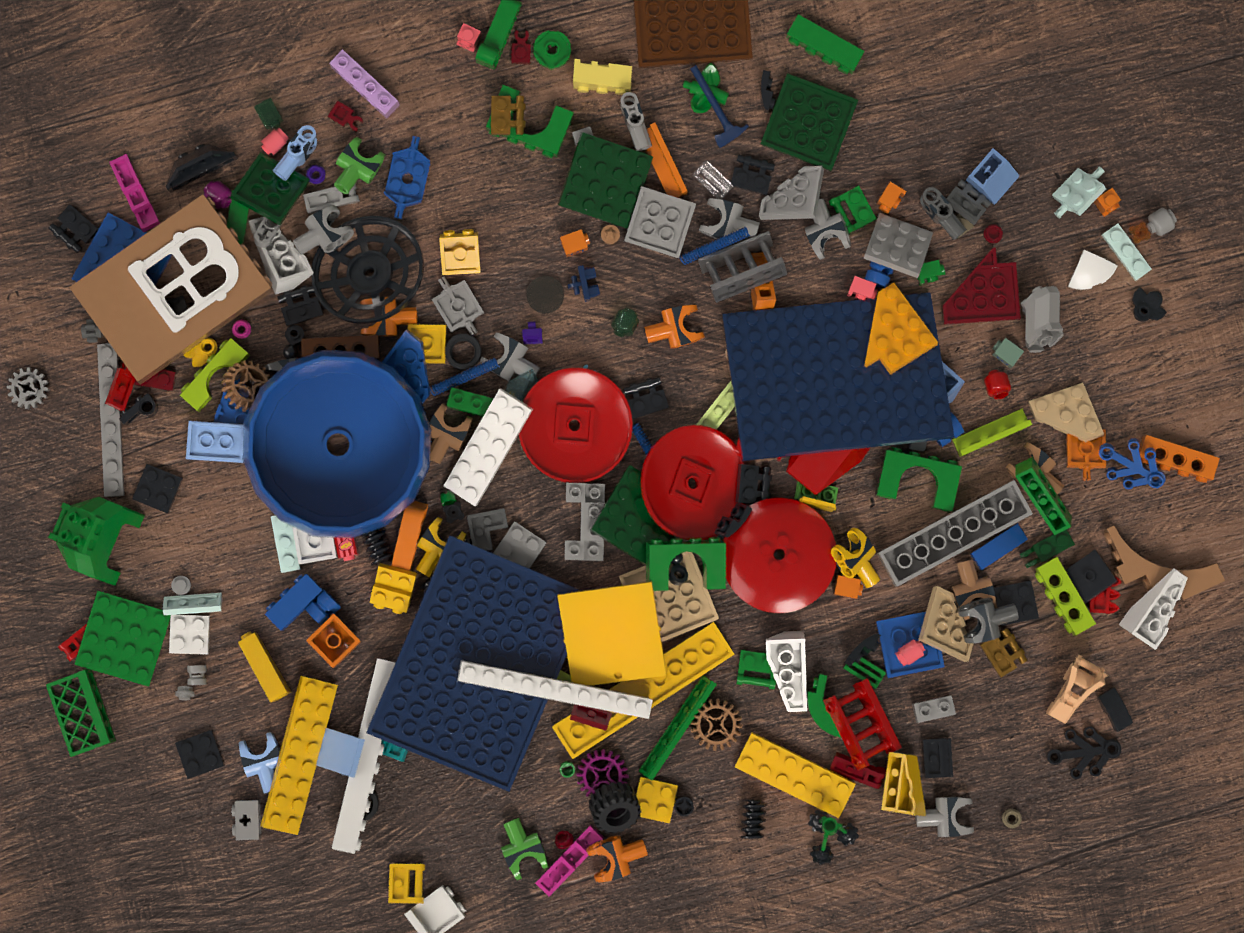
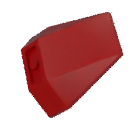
(821, 469)

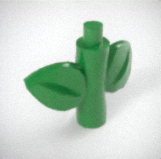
(699, 102)

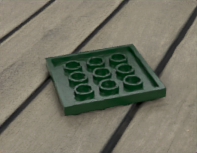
(809, 122)
(604, 180)
(626, 519)

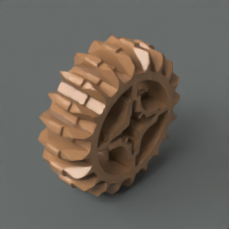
(233, 390)
(729, 735)

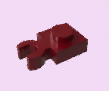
(521, 51)
(342, 115)

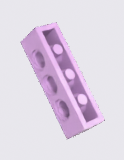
(364, 84)

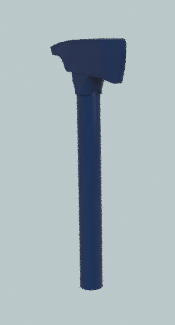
(730, 131)

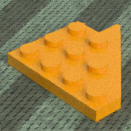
(896, 332)

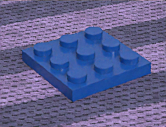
(897, 633)

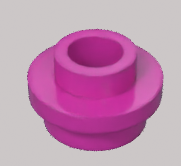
(235, 329)

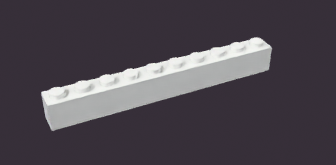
(554, 689)
(358, 788)

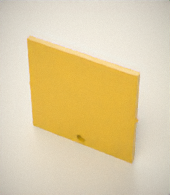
(612, 634)

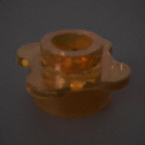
(1144, 232)

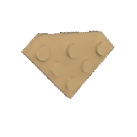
(1068, 412)
(944, 626)

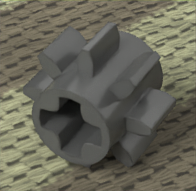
(91, 331)

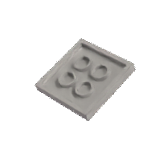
(660, 222)
(898, 245)

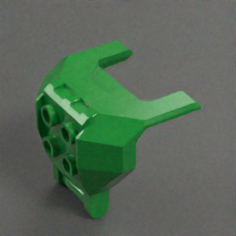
(88, 534)

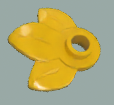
(199, 354)

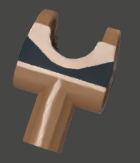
(446, 436)
(1044, 462)
(971, 586)

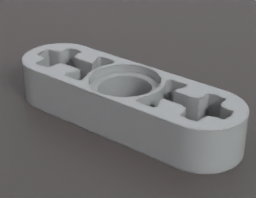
(271, 232)

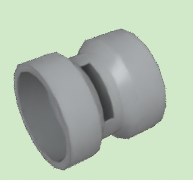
(196, 679)

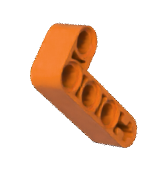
(409, 535)

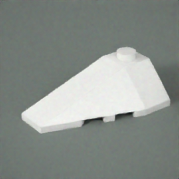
(282, 260)
(1152, 612)
(788, 663)

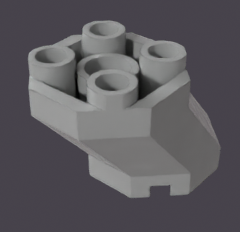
(1042, 318)

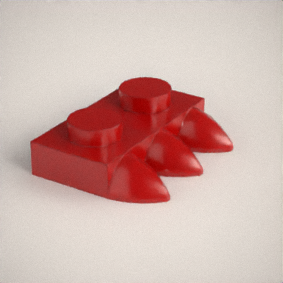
(1102, 602)

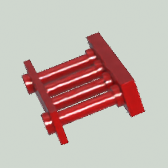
(877, 716)

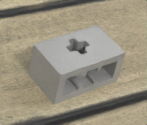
(933, 709)
(252, 809)

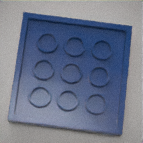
(111, 239)

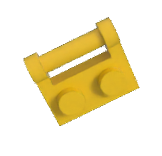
(400, 882)

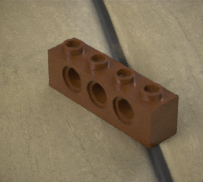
(370, 342)

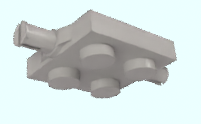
(457, 306)

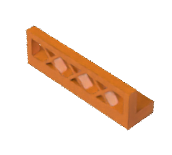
(664, 164)

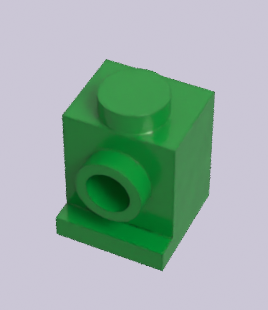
(931, 271)

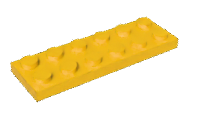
(795, 775)

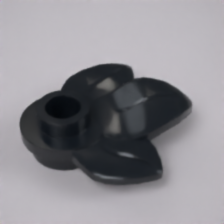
(1149, 303)

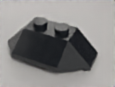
(198, 164)

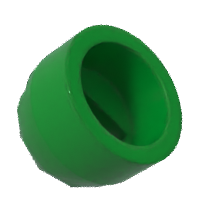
(448, 498)
(567, 772)

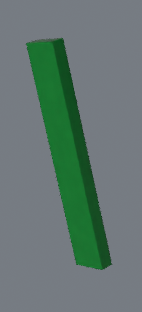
(677, 727)

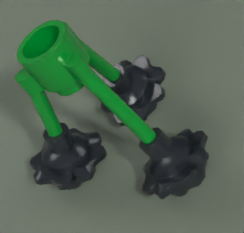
(824, 824)

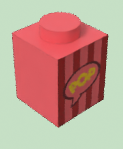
(346, 548)

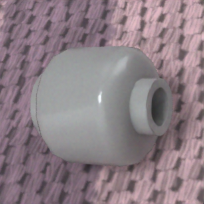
(1161, 221)

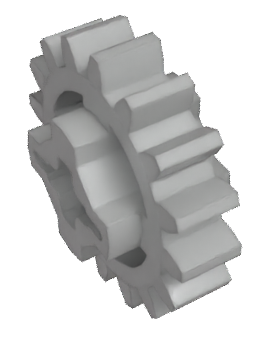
(24, 394)

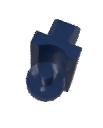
(588, 291)

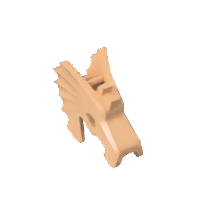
(1068, 701)

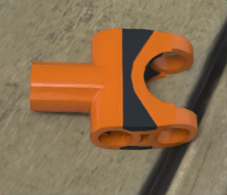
(388, 327)
(673, 328)
(617, 857)

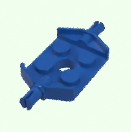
(407, 162)

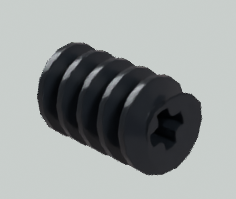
(377, 546)
(753, 819)

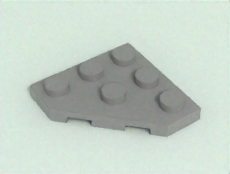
(795, 197)

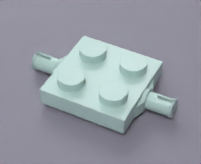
(1079, 192)

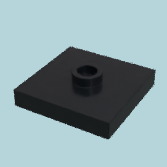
(1091, 576)

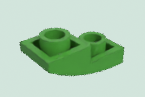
(829, 494)

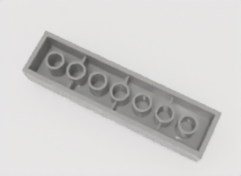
(954, 533)

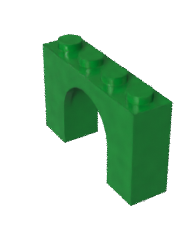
(547, 141)
(945, 475)
(660, 554)

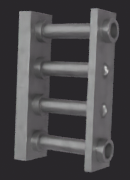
(746, 280)

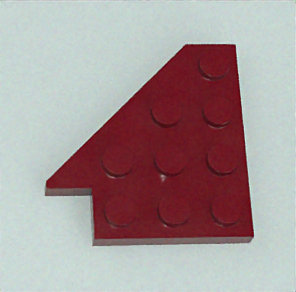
(985, 295)

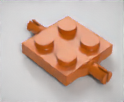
(1084, 454)

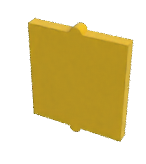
(818, 504)

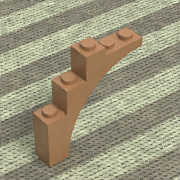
(1134, 566)

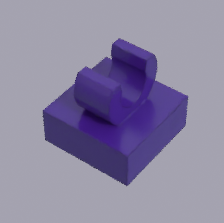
(532, 334)

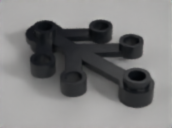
(1086, 752)

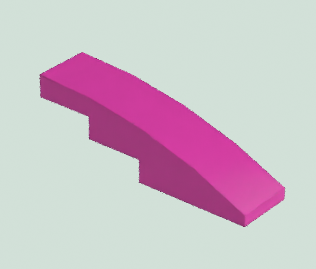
(134, 193)
(568, 861)

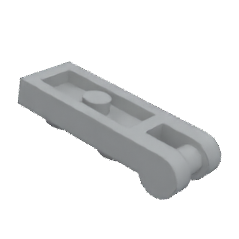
(329, 197)

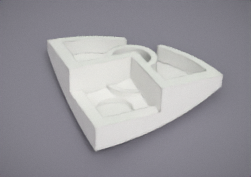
(1091, 271)

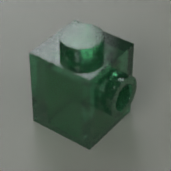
(268, 114)

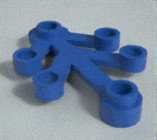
(1134, 466)

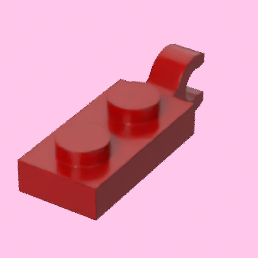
(120, 388)

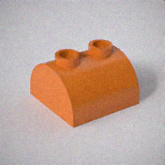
(333, 641)

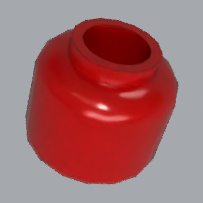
(997, 384)

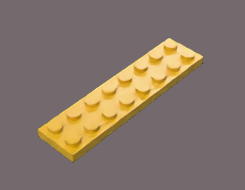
(298, 755)

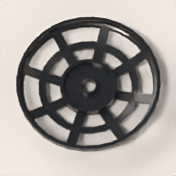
(368, 260)

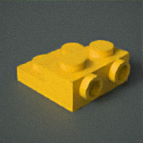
(459, 252)
(393, 588)

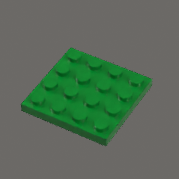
(123, 638)

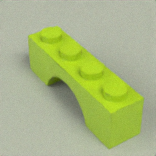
(197, 391)

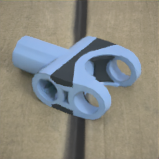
(297, 152)
(261, 764)

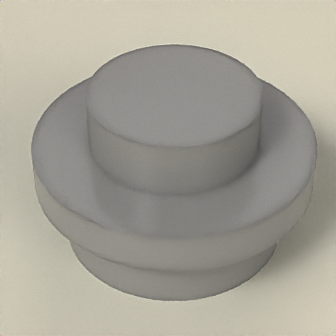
(181, 585)
(184, 693)

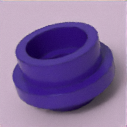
(316, 168)

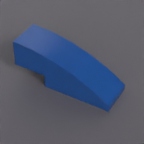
(998, 546)

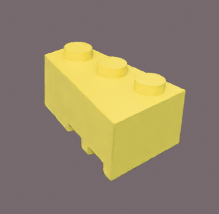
(602, 77)

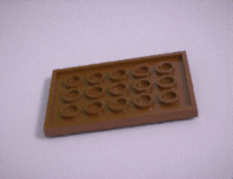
(692, 32)

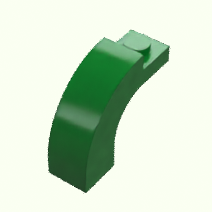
(817, 708)

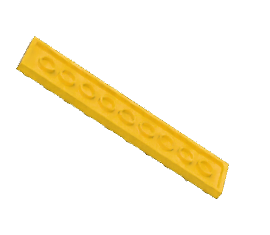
(683, 666)

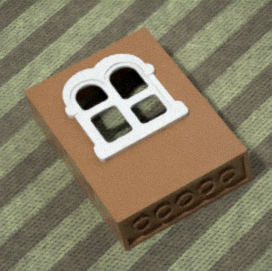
(135, 312)

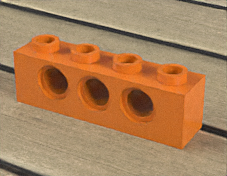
(1207, 462)

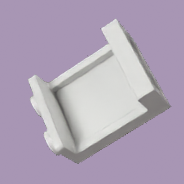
(437, 912)

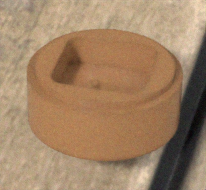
(610, 234)

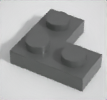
(482, 524)

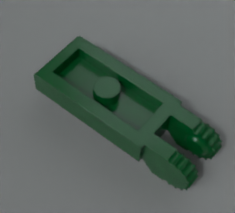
(1049, 547)

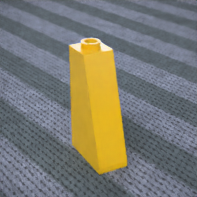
(264, 667)

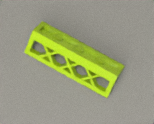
(991, 432)

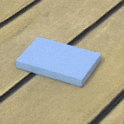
(215, 441)
(340, 752)

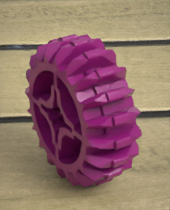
(589, 765)

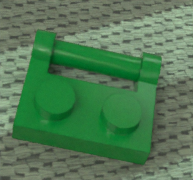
(858, 207)
(754, 662)

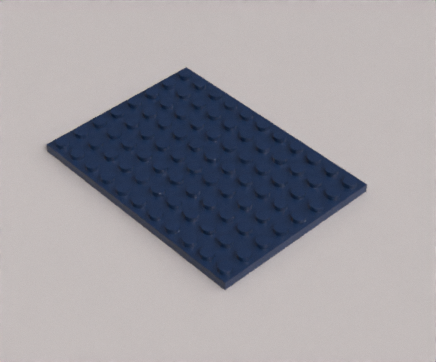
(807, 388)
(482, 614)

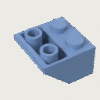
(993, 176)

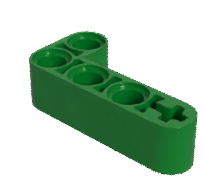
(498, 34)

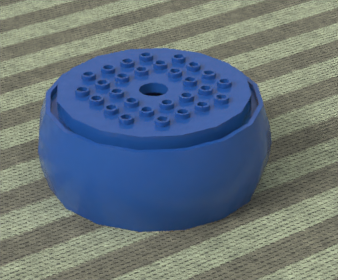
(290, 433)

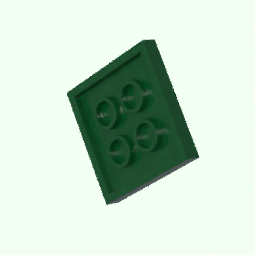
(266, 192)

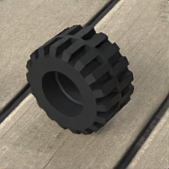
(614, 807)

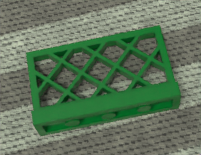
(95, 705)

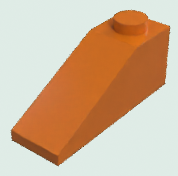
(764, 295)

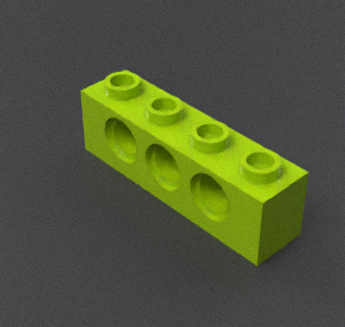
(1084, 619)

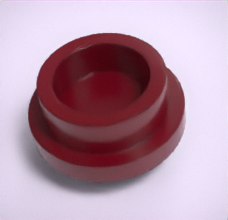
(993, 233)
(564, 840)

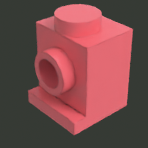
(468, 37)
(862, 289)

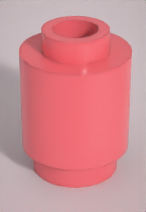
(274, 141)
(910, 652)

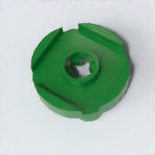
(552, 60)

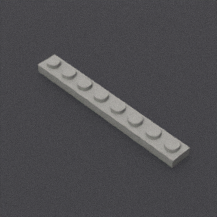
(110, 424)

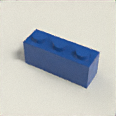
(293, 601)

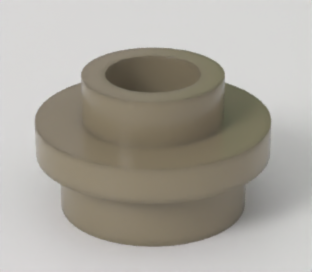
(1016, 822)

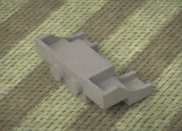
(592, 502)

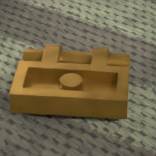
(501, 115)
(999, 656)

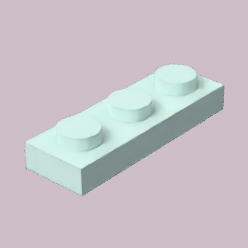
(1126, 252)
(285, 546)
(192, 604)

